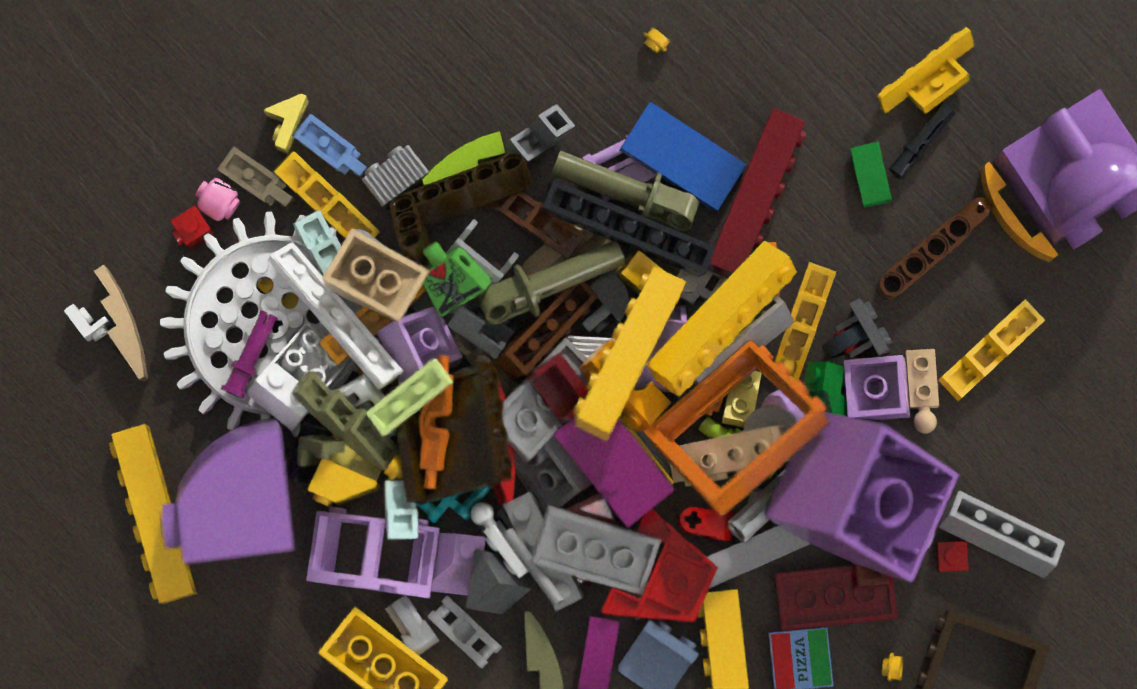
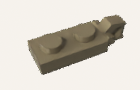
(254, 178)

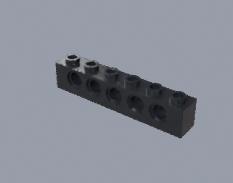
(626, 228)

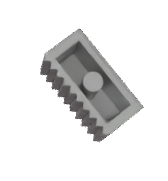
(394, 176)

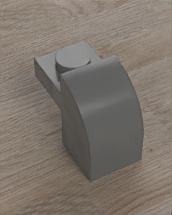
(541, 135)
(613, 301)

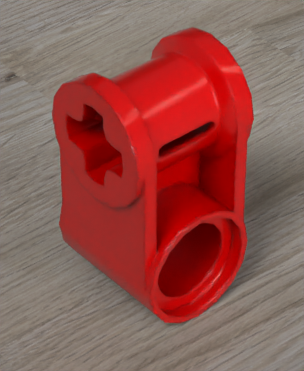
(710, 523)

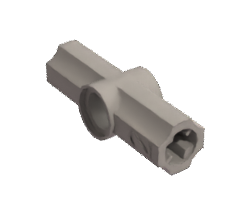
(752, 515)

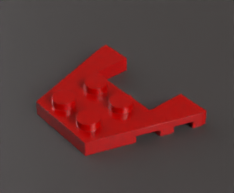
(677, 581)

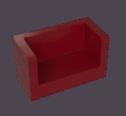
(558, 387)

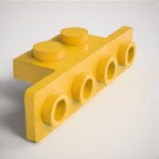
(932, 78)

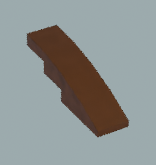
(551, 231)

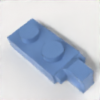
(329, 146)

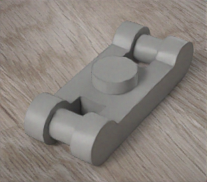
(464, 632)

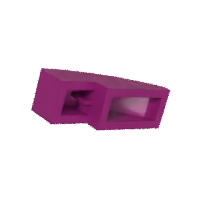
(598, 653)

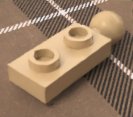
(922, 387)

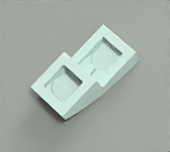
(318, 239)
(399, 514)

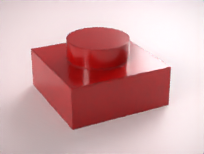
(952, 556)

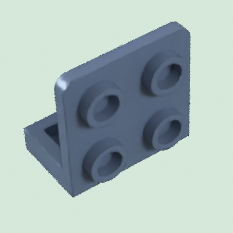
(657, 657)

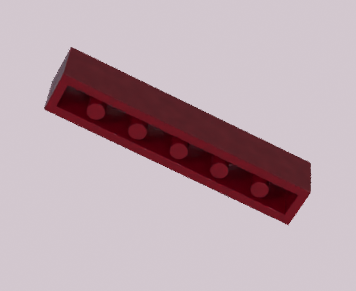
(757, 191)

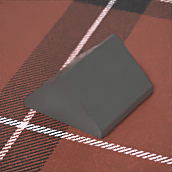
(492, 585)

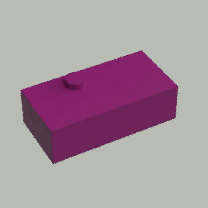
(617, 469)

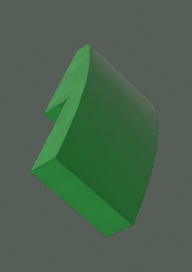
(871, 174)

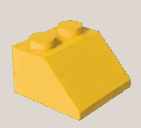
(339, 485)

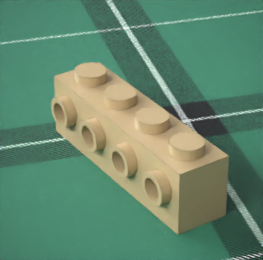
(729, 452)

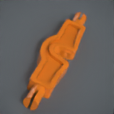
(435, 438)

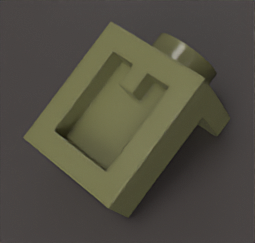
(315, 447)

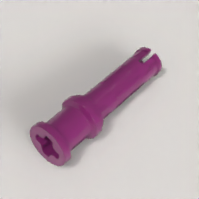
(244, 367)

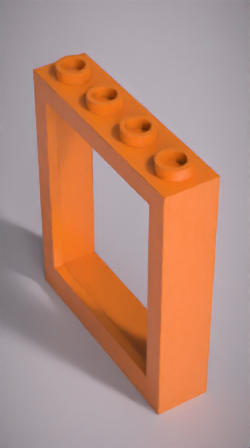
(710, 392)

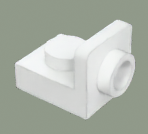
(82, 321)

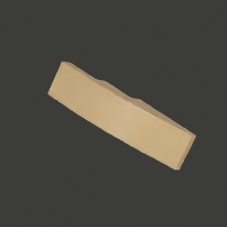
(125, 333)

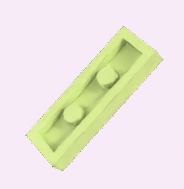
(409, 397)

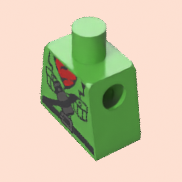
(452, 278)

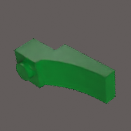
(825, 383)

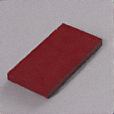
(830, 598)

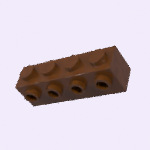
(541, 333)

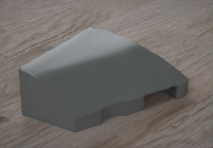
(472, 325)

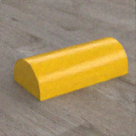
(377, 658)

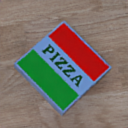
(801, 659)

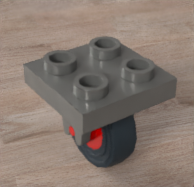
(848, 339)

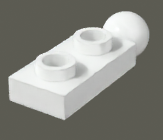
(483, 515)

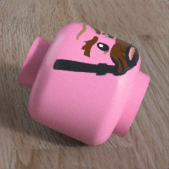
(217, 199)

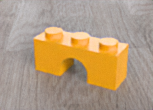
(642, 405)

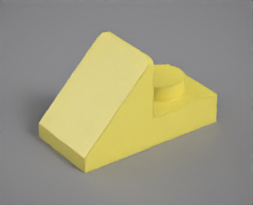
(291, 114)

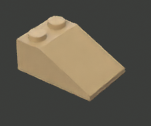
(374, 276)

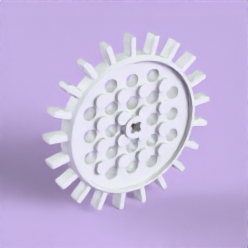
(202, 299)

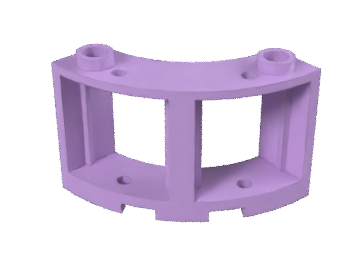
(325, 549)

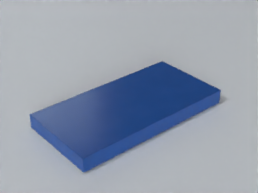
(682, 157)

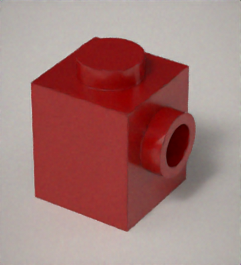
(190, 228)

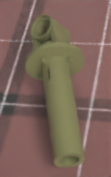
(653, 200)
(523, 292)

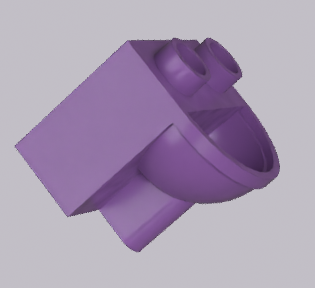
(1074, 170)

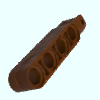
(967, 218)

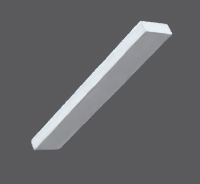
(335, 316)

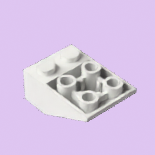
(277, 381)

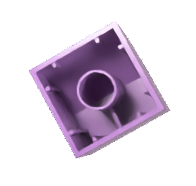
(864, 496)
(233, 498)

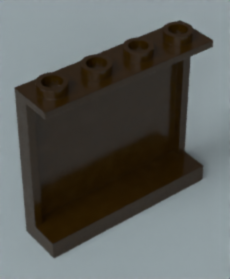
(476, 442)

